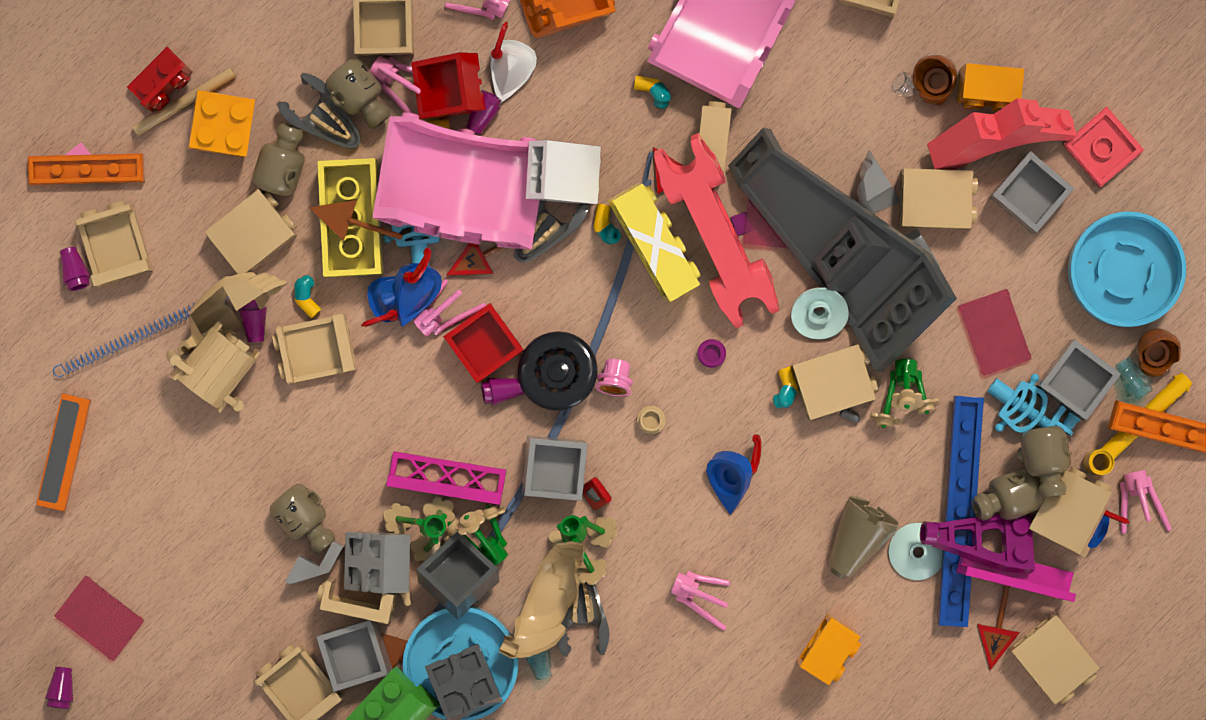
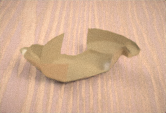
(211, 308)
(547, 602)

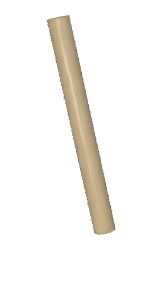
(182, 102)

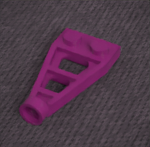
(1016, 541)

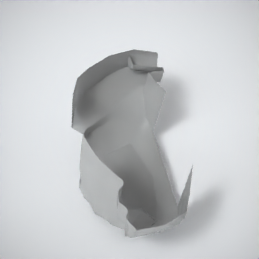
(877, 194)

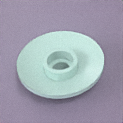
(821, 323)
(902, 556)

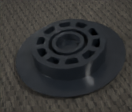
(557, 370)

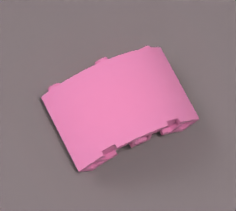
(719, 43)
(455, 184)

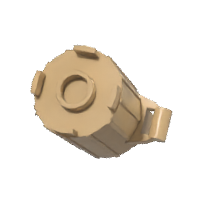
(215, 367)

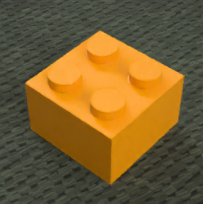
(989, 86)
(221, 124)
(829, 650)

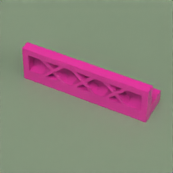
(446, 489)
(1042, 580)

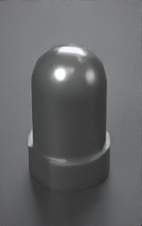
(850, 415)

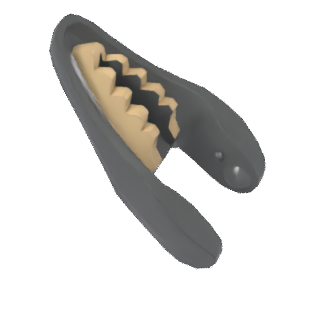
(325, 119)
(550, 231)
(586, 612)

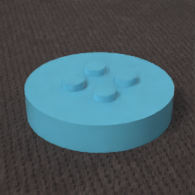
(1133, 269)
(444, 635)

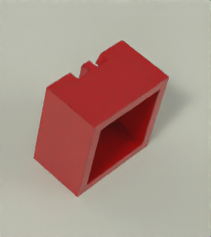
(448, 85)
(483, 343)

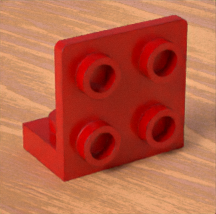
(160, 80)

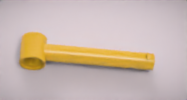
(1122, 440)

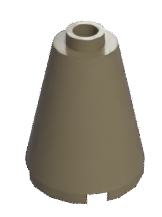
(859, 536)

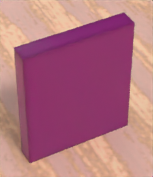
(739, 223)

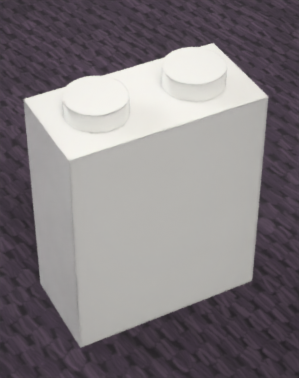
(563, 172)

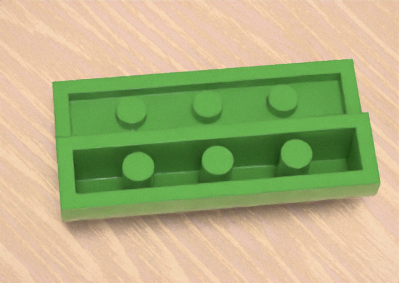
(396, 699)

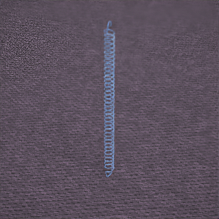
(127, 340)

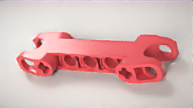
(696, 186)

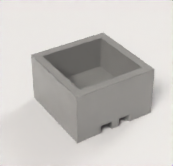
(1031, 192)
(1078, 379)
(554, 468)
(377, 562)
(354, 654)

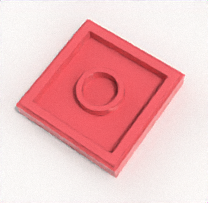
(1103, 147)

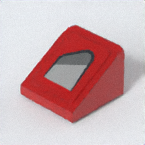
(596, 493)

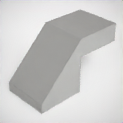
(306, 568)

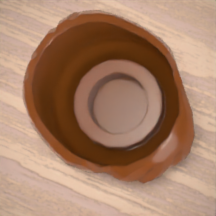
(934, 78)
(1157, 352)

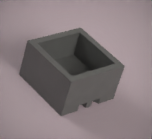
(457, 575)
(464, 683)

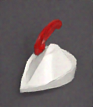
(510, 65)

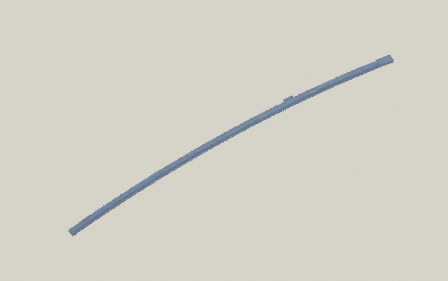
(602, 326)

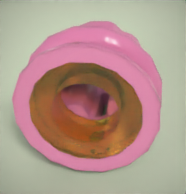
(615, 379)

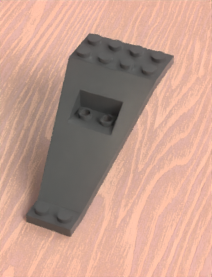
(885, 277)

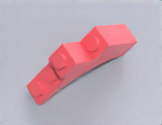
(986, 134)

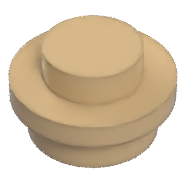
(651, 419)

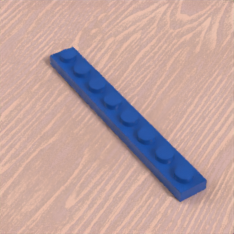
(961, 489)

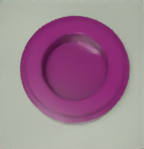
(711, 353)

